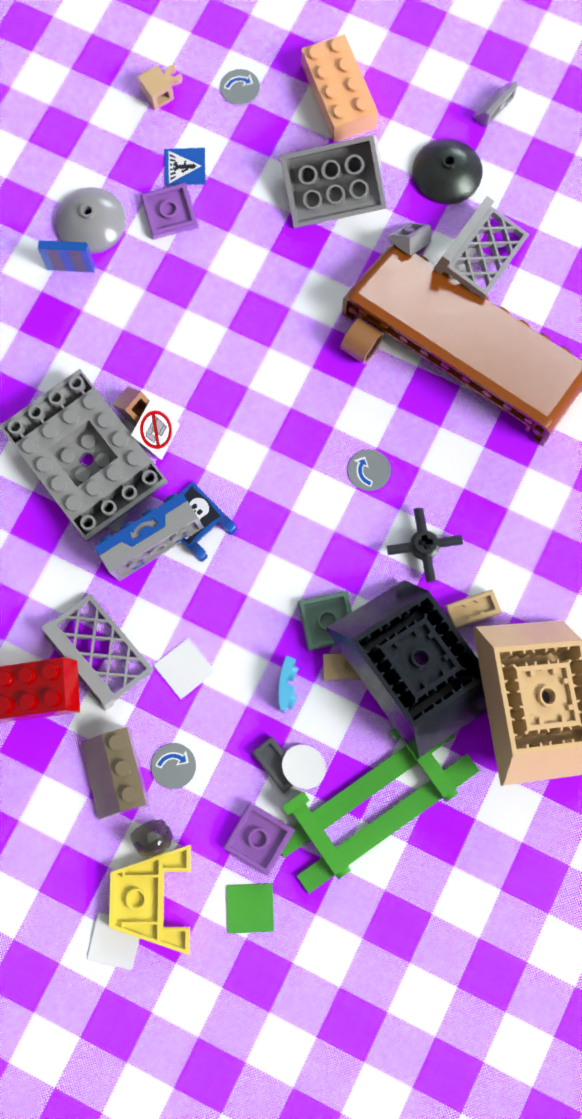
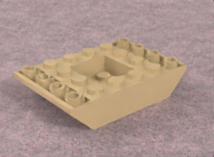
(527, 734)

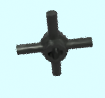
(430, 539)

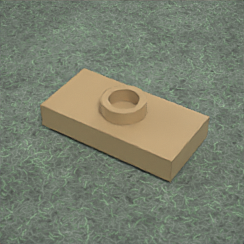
(473, 609)
(338, 668)

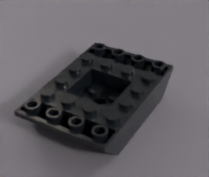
(420, 700)

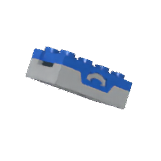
(148, 537)

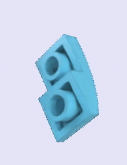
(286, 692)

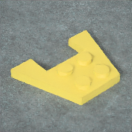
(138, 900)

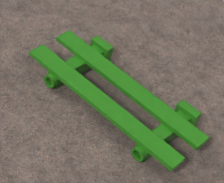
(336, 859)

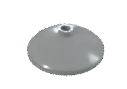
(98, 229)

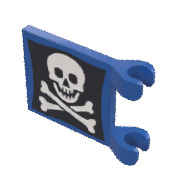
(209, 516)

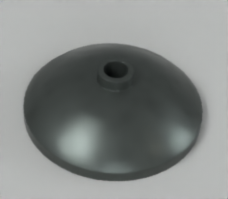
(446, 182)

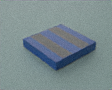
(66, 256)

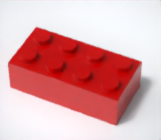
(39, 689)

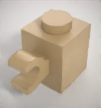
(157, 86)

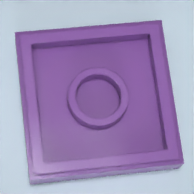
(169, 211)
(259, 839)

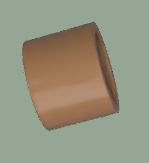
(362, 340)

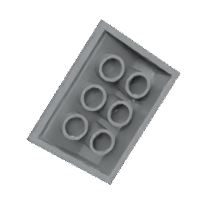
(334, 181)

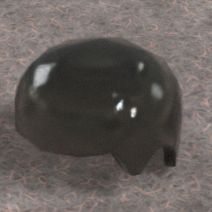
(152, 838)

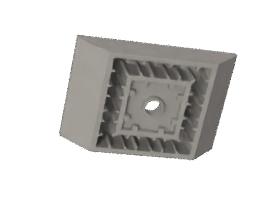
(62, 430)

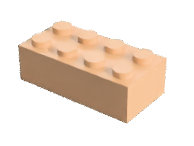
(339, 88)

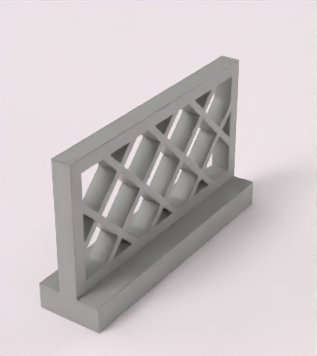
(469, 233)
(86, 674)

